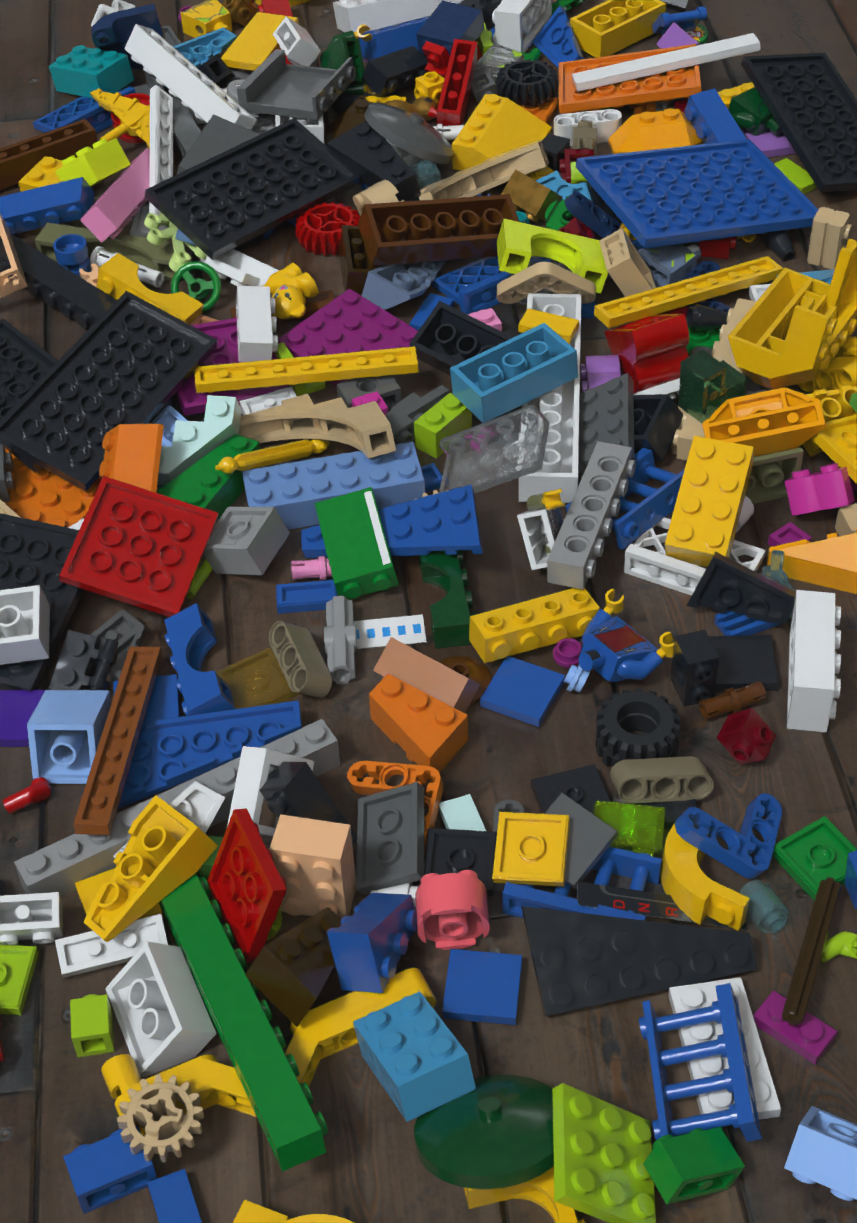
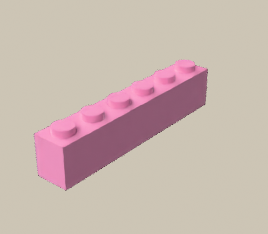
(120, 200)

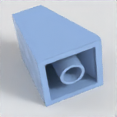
(67, 734)

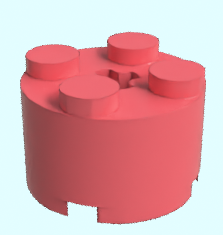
(452, 909)

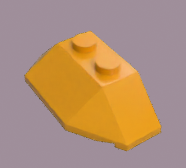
(653, 132)
(767, 420)

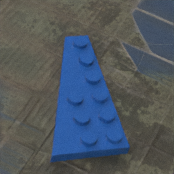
(420, 526)
(191, 745)

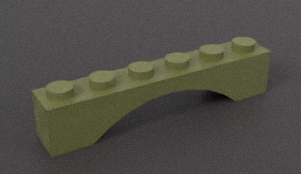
(132, 247)

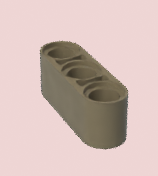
(300, 659)
(676, 782)

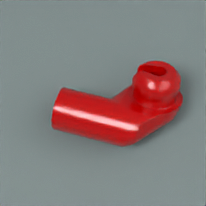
(36, 792)

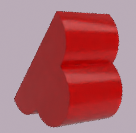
(651, 348)

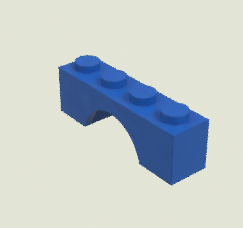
(190, 638)

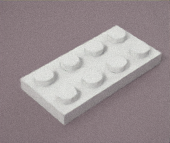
(702, 995)

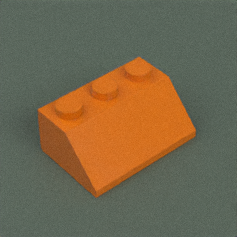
(133, 454)

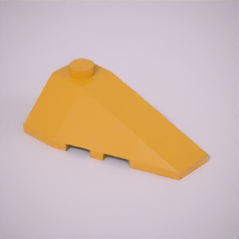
(822, 562)

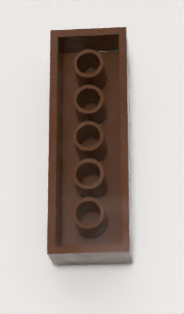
(434, 229)

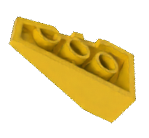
(156, 860)

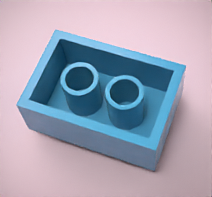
(414, 1056)

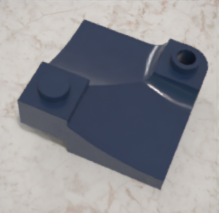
(114, 29)

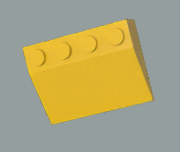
(494, 129)

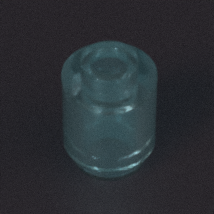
(765, 907)

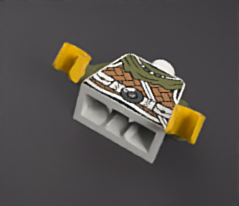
(541, 526)

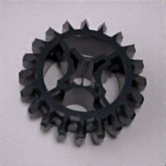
(527, 82)

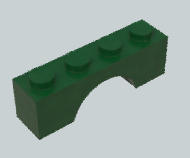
(451, 614)

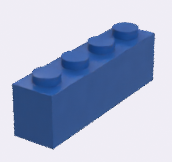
(45, 204)

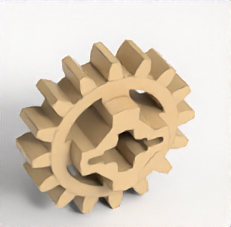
(168, 1132)

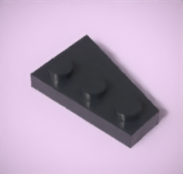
(741, 590)

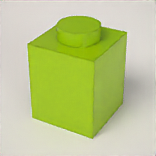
(92, 1025)

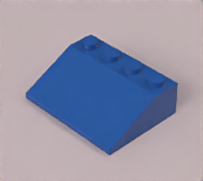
(391, 39)

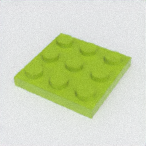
(601, 1158)

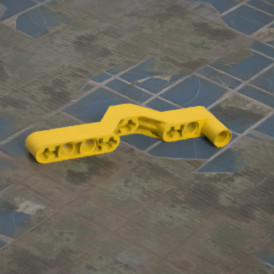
(319, 1035)

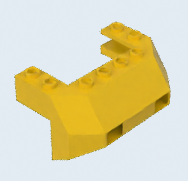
(798, 325)

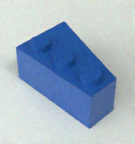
(372, 941)

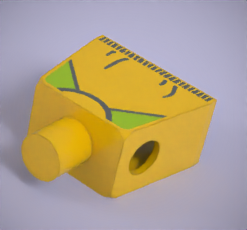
(205, 18)

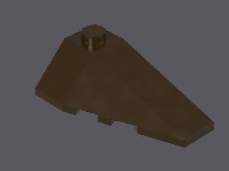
(347, 119)

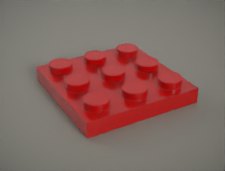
(246, 884)

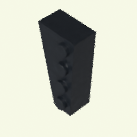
(375, 160)

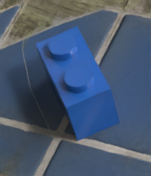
(107, 1171)

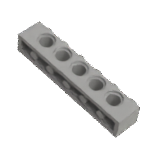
(590, 516)

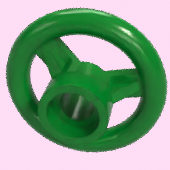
(206, 287)

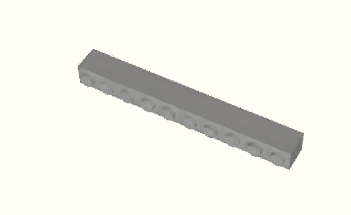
(86, 855)

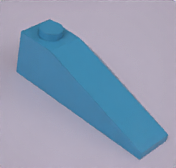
(205, 46)

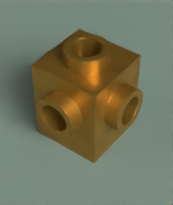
(240, 10)

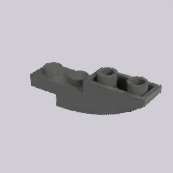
(410, 409)

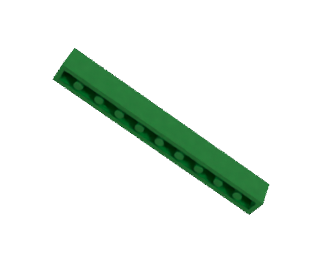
(244, 1025)

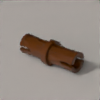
(732, 700)

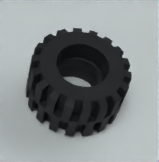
(641, 713)

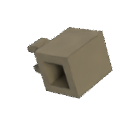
(585, 135)

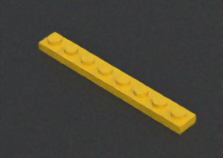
(687, 292)
(306, 369)

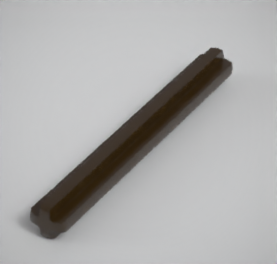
(811, 952)

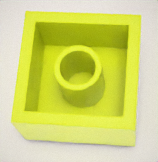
(94, 164)

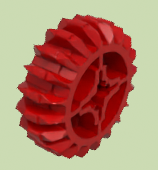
(321, 227)

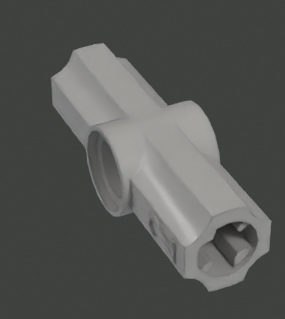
(340, 639)

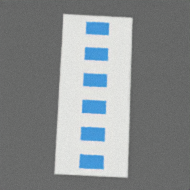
(379, 631)

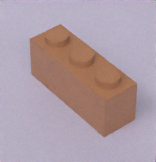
(426, 675)

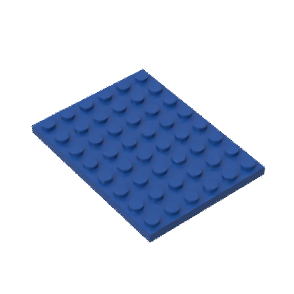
(697, 192)

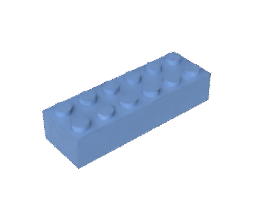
(300, 484)

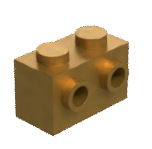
(530, 196)

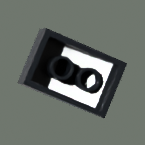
(655, 423)

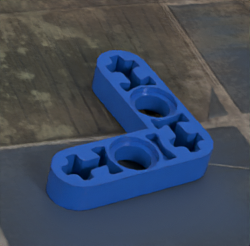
(695, 825)

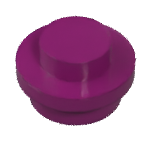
(567, 652)

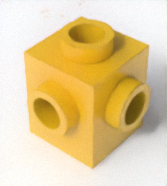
(429, 86)

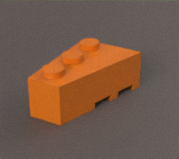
(418, 722)

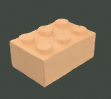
(316, 865)

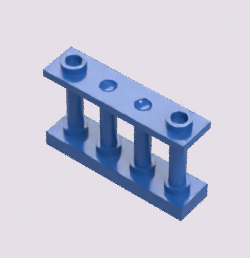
(652, 509)
(638, 866)
(734, 1079)

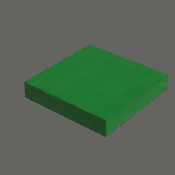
(814, 855)

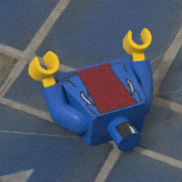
(617, 649)

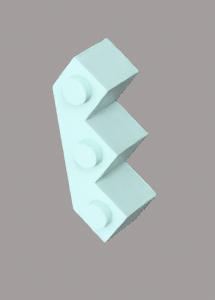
(196, 439)

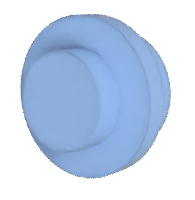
(576, 678)

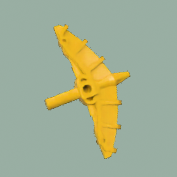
(132, 115)

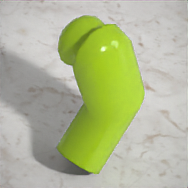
(841, 944)

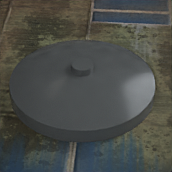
(409, 132)

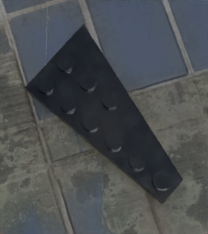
(606, 958)

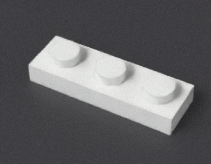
(90, 952)

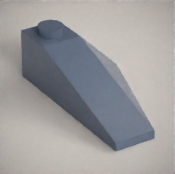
(400, 282)

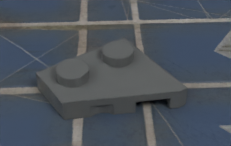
(126, 632)

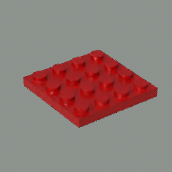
(139, 547)

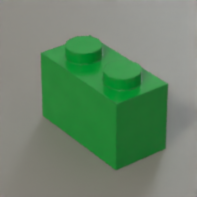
(693, 1164)

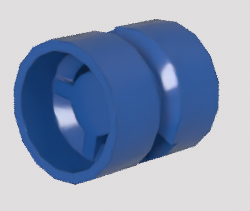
(72, 253)

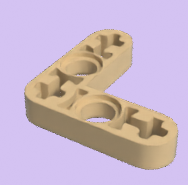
(543, 276)

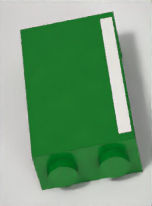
(356, 544)

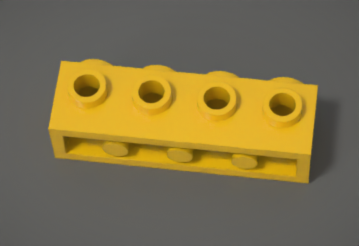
(531, 624)

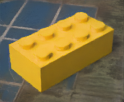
(615, 25)
(709, 500)

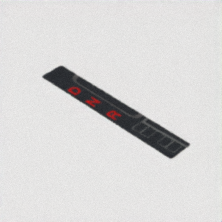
(638, 901)

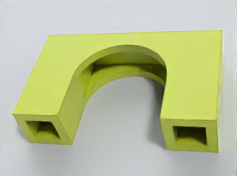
(521, 241)

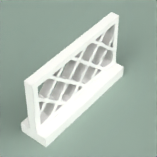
(673, 572)

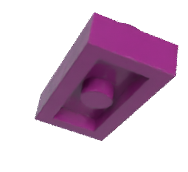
(807, 1039)

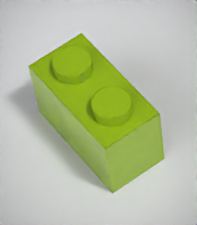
(441, 421)

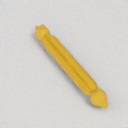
(271, 455)

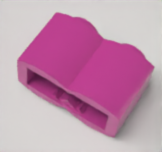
(819, 490)

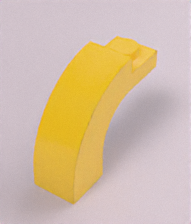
(693, 890)

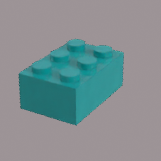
(90, 69)

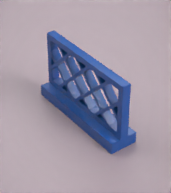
(78, 110)
(484, 288)

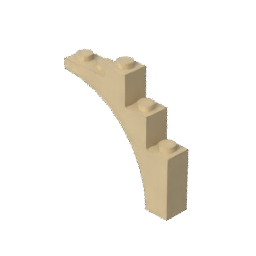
(488, 174)
(299, 418)

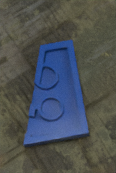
(557, 39)

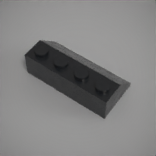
(453, 337)

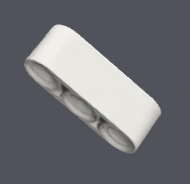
(606, 120)

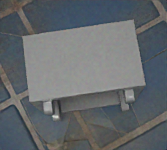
(245, 540)

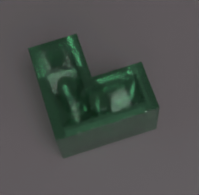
(707, 385)

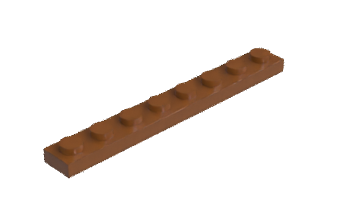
(118, 742)

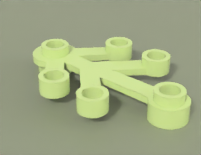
(156, 236)

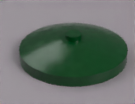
(490, 1135)

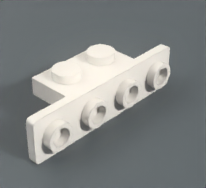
(241, 268)

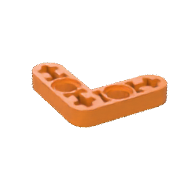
(412, 773)

